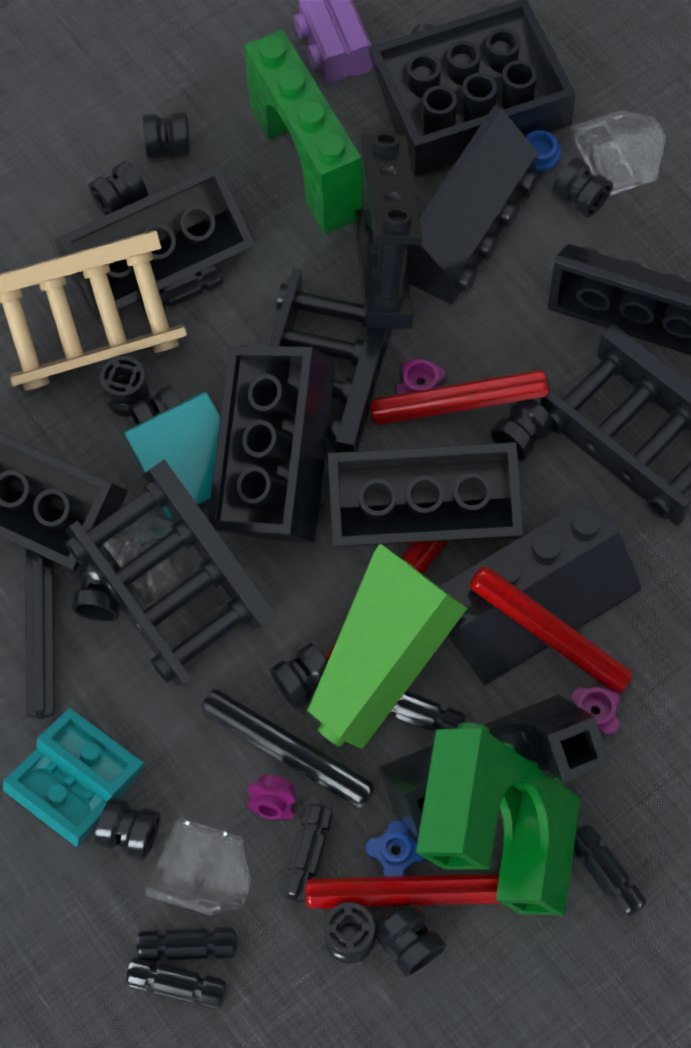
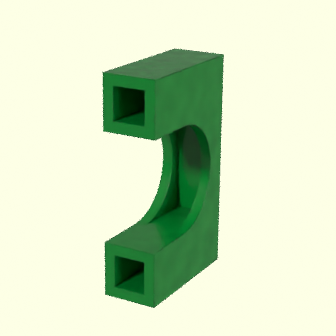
(289, 100)
(465, 788)

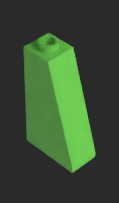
(382, 648)

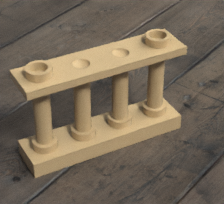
(95, 266)

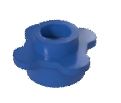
(381, 848)

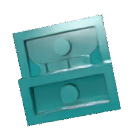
(185, 439)
(72, 776)

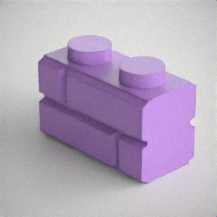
(335, 38)

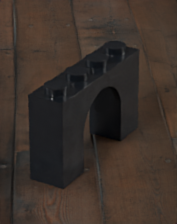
(549, 733)

